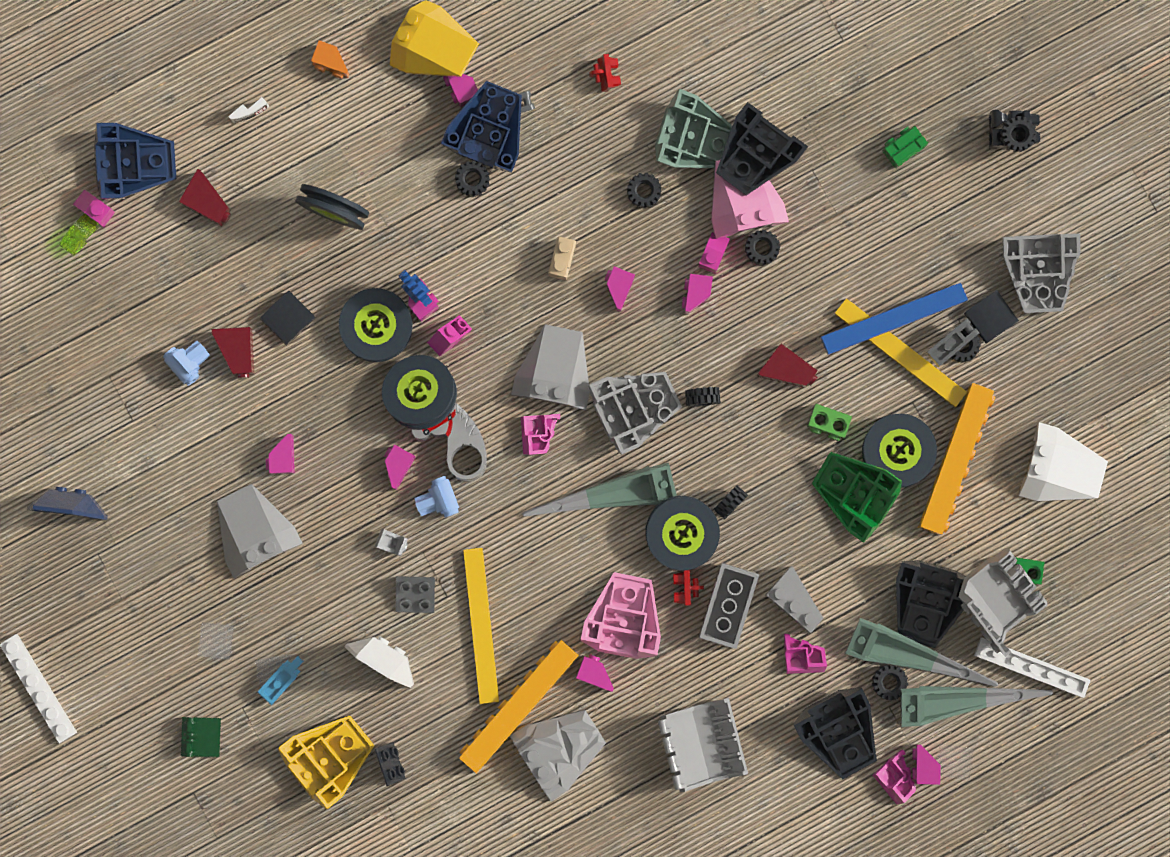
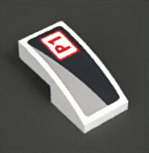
(242, 113)

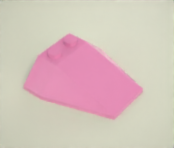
(737, 212)
(624, 619)

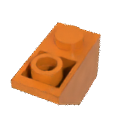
(328, 58)

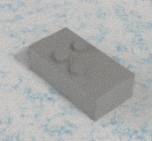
(728, 605)

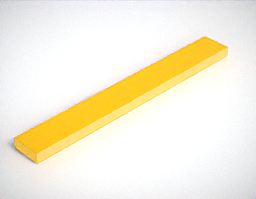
(906, 357)
(481, 625)

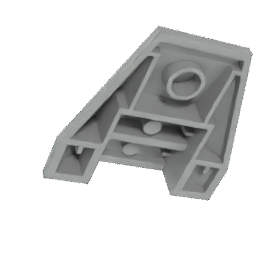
(555, 369)
(253, 530)

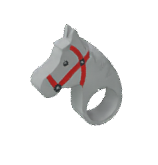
(460, 432)

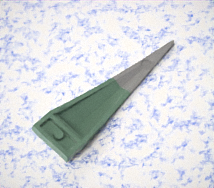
(639, 487)
(883, 645)
(934, 703)

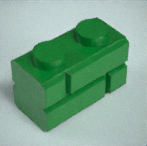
(905, 146)

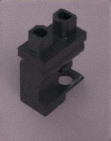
(1018, 134)

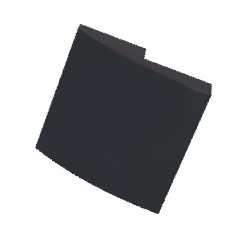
(991, 316)
(287, 318)

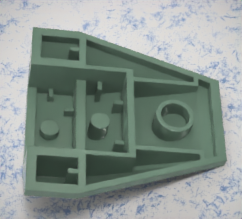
(691, 133)

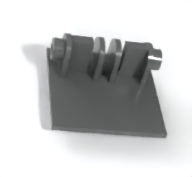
(415, 594)

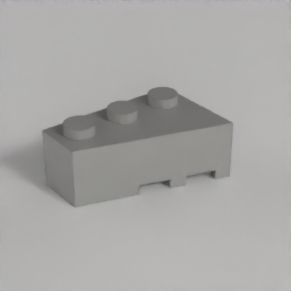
(795, 600)

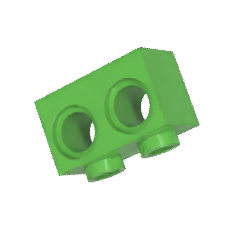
(830, 416)

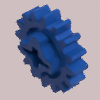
(415, 288)

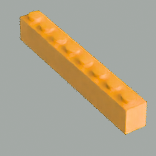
(956, 458)
(518, 707)

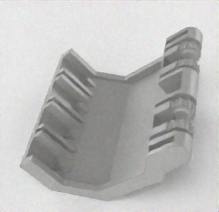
(999, 597)

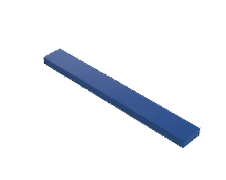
(894, 319)

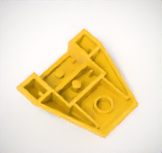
(431, 43)
(327, 758)

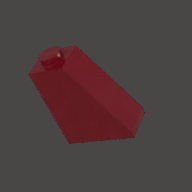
(205, 200)
(237, 349)
(788, 368)

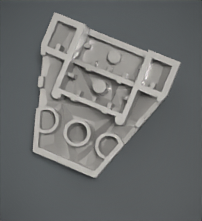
(1042, 269)
(633, 407)
(559, 750)

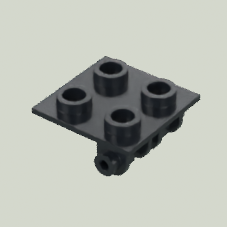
(390, 763)

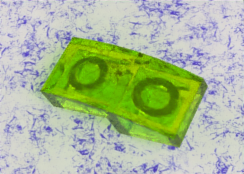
(77, 235)

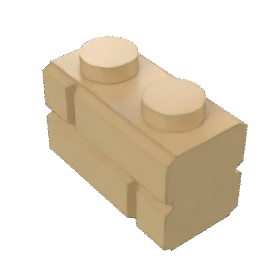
(562, 258)

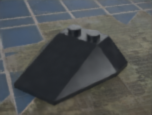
(756, 151)
(927, 601)
(840, 731)

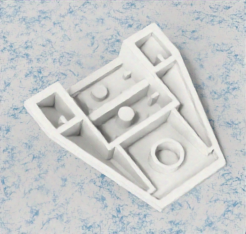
(1062, 468)
(383, 659)

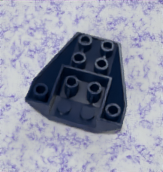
(487, 128)

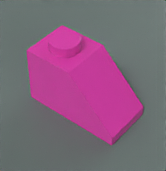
(94, 208)
(713, 253)
(619, 285)
(282, 457)
(397, 463)
(594, 673)

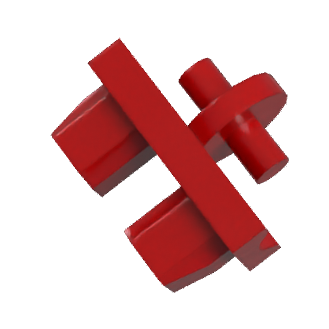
(603, 74)
(685, 597)

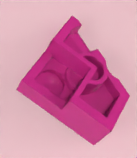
(537, 432)
(803, 657)
(896, 778)

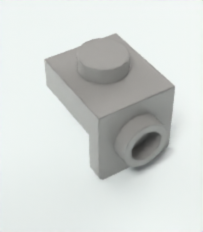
(391, 542)

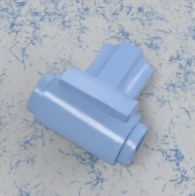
(186, 362)
(439, 499)

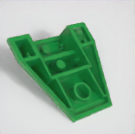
(857, 493)

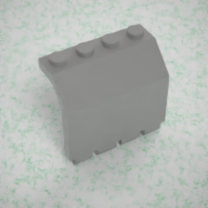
(702, 745)

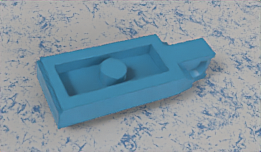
(280, 680)

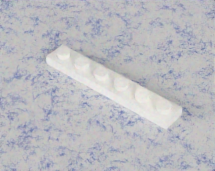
(1034, 669)
(38, 688)

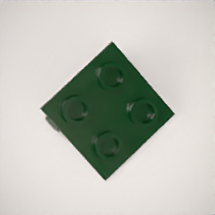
(200, 737)

